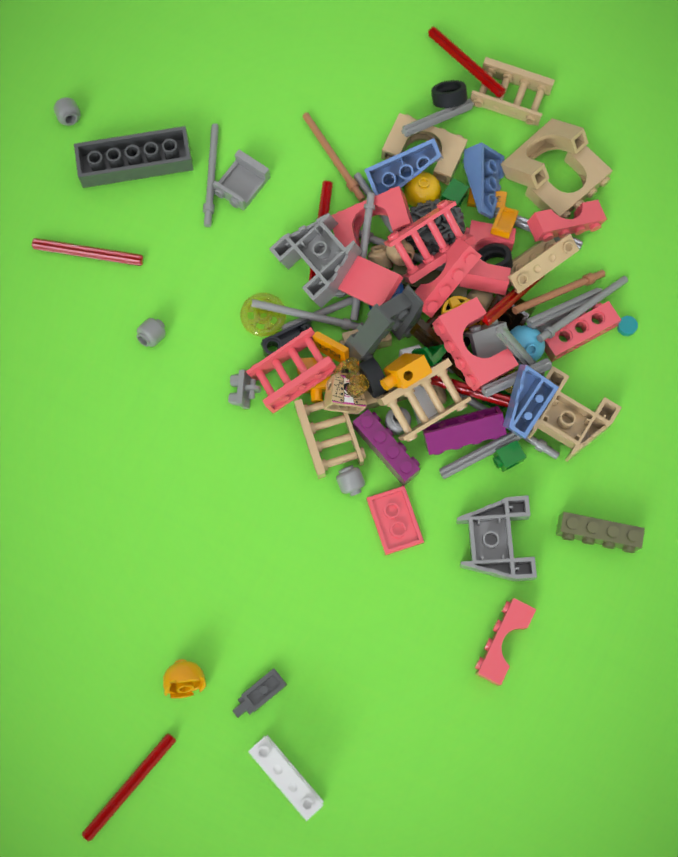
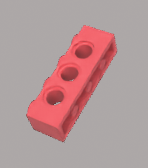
(607, 320)

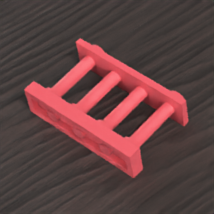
(431, 261)
(299, 385)

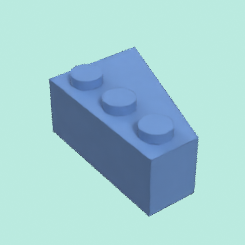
(528, 400)

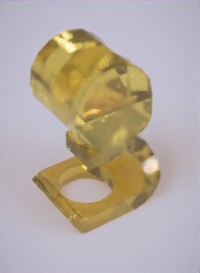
(358, 383)

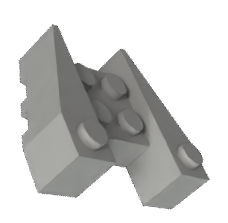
(322, 254)
(492, 540)

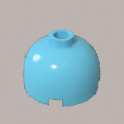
(528, 339)

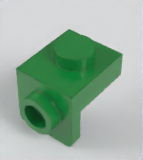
(432, 354)

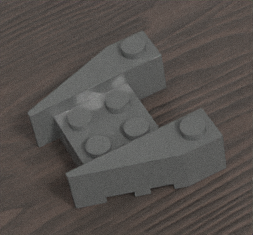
(395, 315)

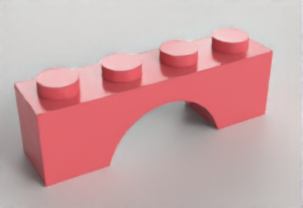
(548, 225)
(460, 261)
(493, 665)

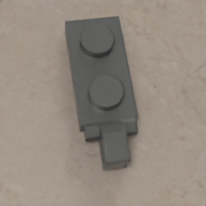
(260, 693)

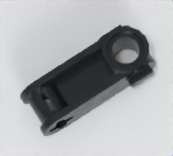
(283, 337)

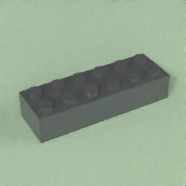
(133, 157)

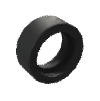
(449, 94)
(497, 250)
(374, 375)

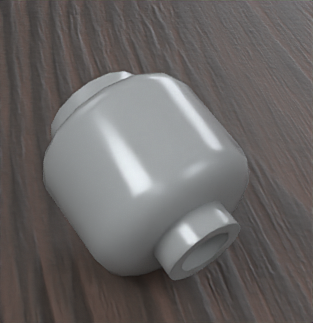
(67, 111)
(151, 332)
(390, 421)
(350, 480)

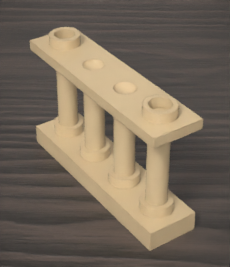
(519, 77)
(539, 261)
(390, 399)
(316, 446)

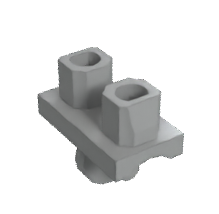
(245, 389)

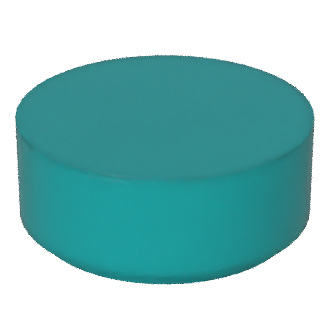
(627, 326)

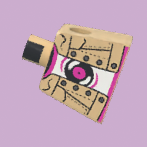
(337, 397)

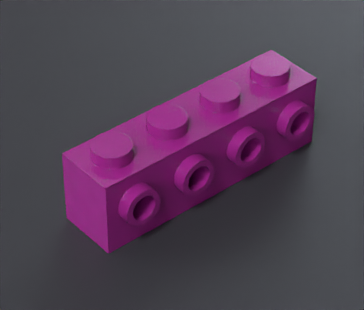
(464, 430)
(386, 447)

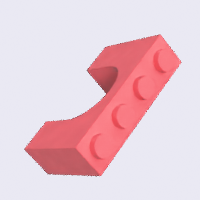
(389, 203)
(484, 275)
(475, 369)

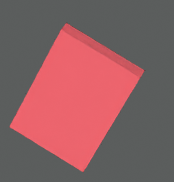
(370, 282)
(395, 520)

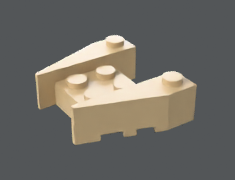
(570, 420)

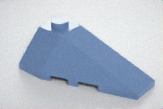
(484, 174)

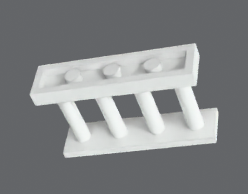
(286, 777)

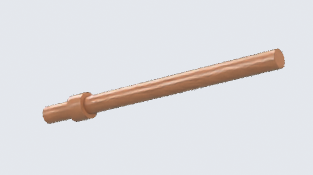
(352, 184)
(586, 280)

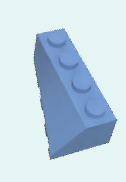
(402, 167)

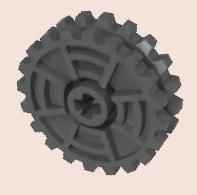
(441, 222)

